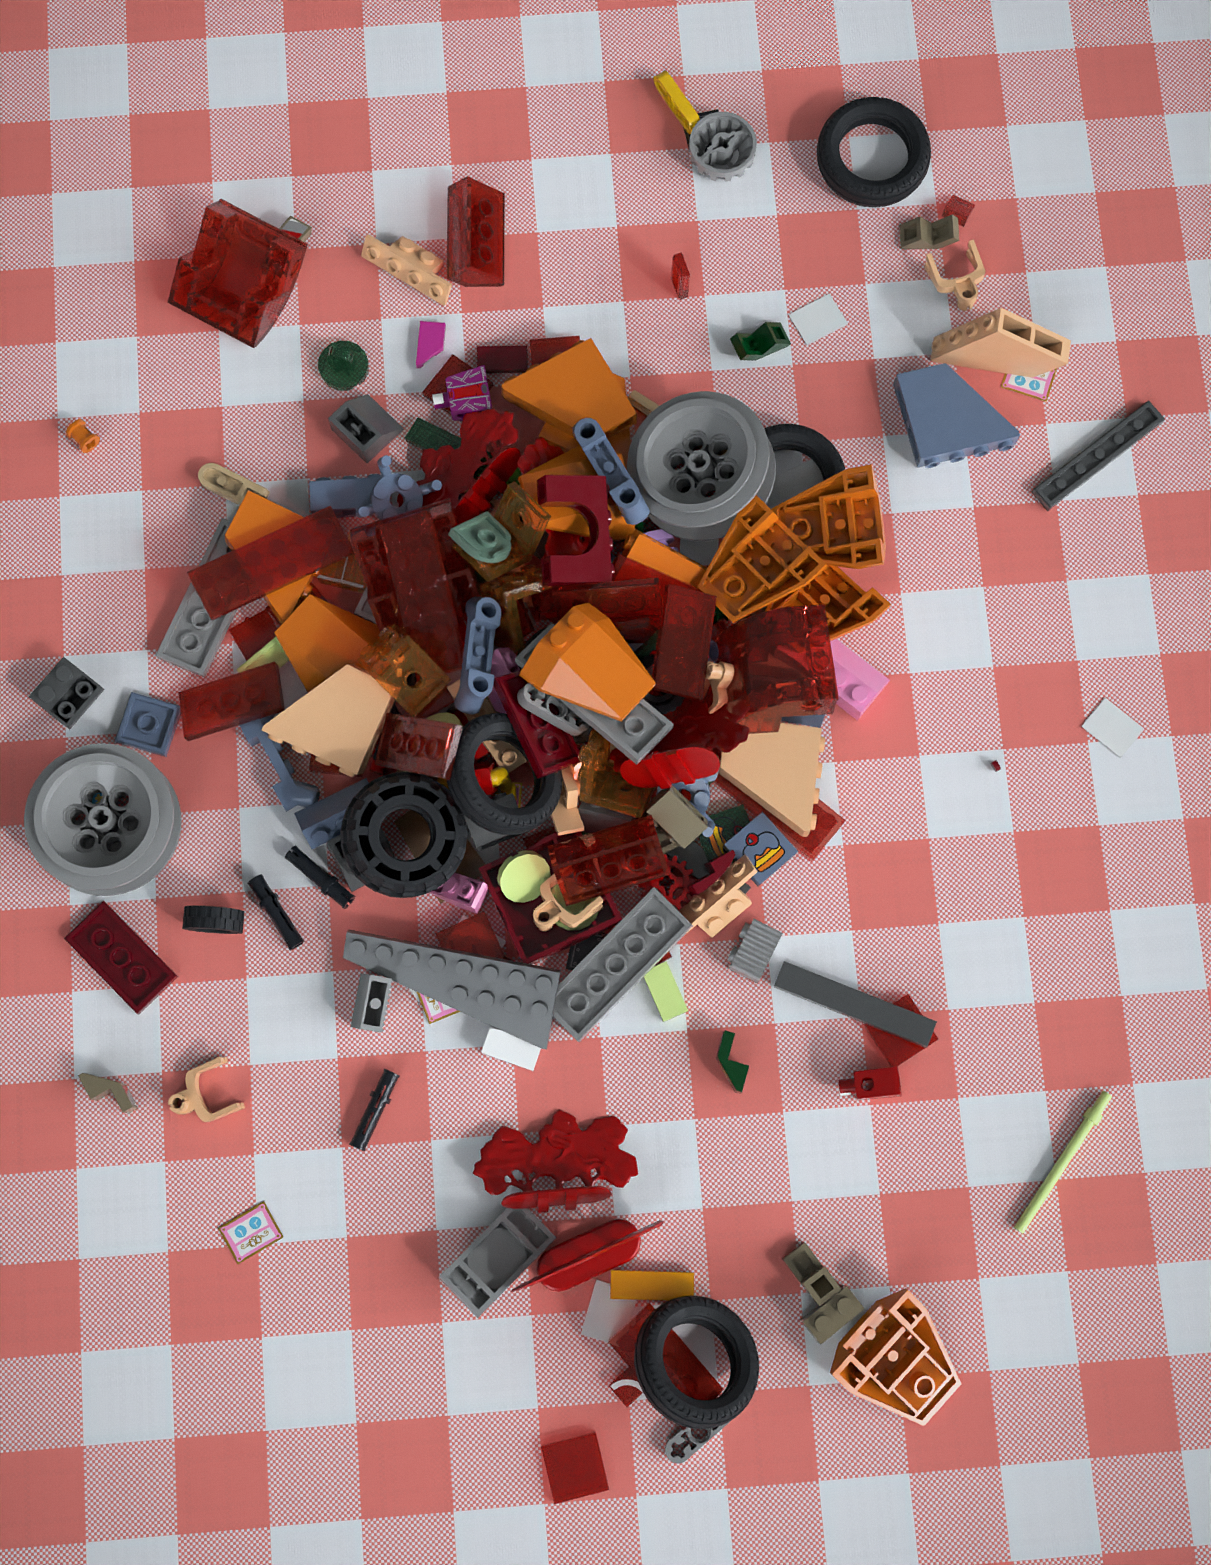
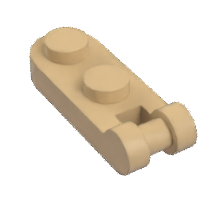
(228, 484)

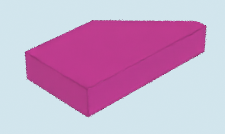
(430, 341)

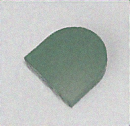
(483, 538)

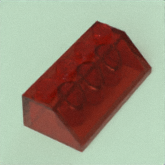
(475, 234)
(608, 860)
(679, 1361)

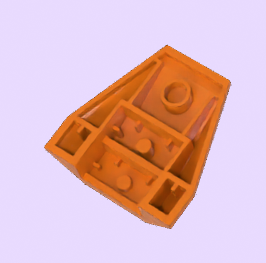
(567, 519)
(840, 519)
(758, 563)
(845, 601)
(323, 640)
(588, 665)
(896, 1359)

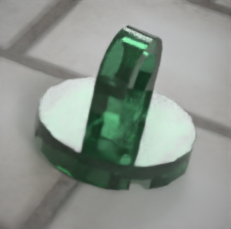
(343, 365)

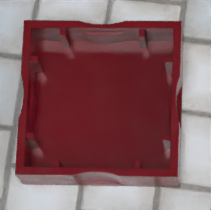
(518, 917)

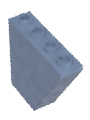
(948, 417)

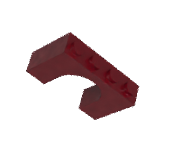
(588, 497)

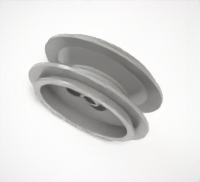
(669, 440)
(67, 791)

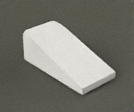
(510, 1049)

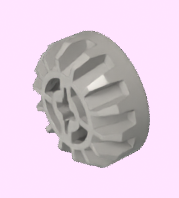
(726, 134)

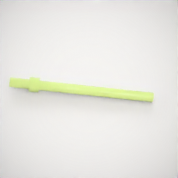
(1091, 1117)

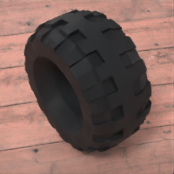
(363, 846)

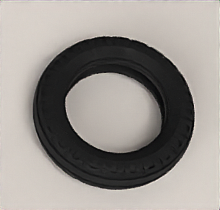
(880, 112)
(808, 442)
(475, 802)
(659, 1388)

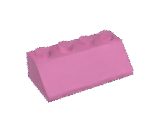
(856, 680)

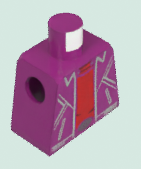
(465, 393)

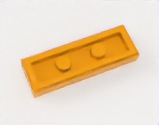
(650, 1285)

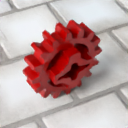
(680, 882)

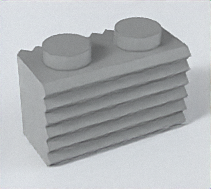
(755, 950)
(371, 1002)

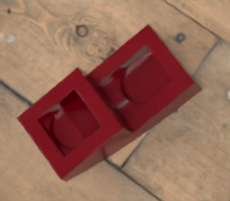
(715, 868)

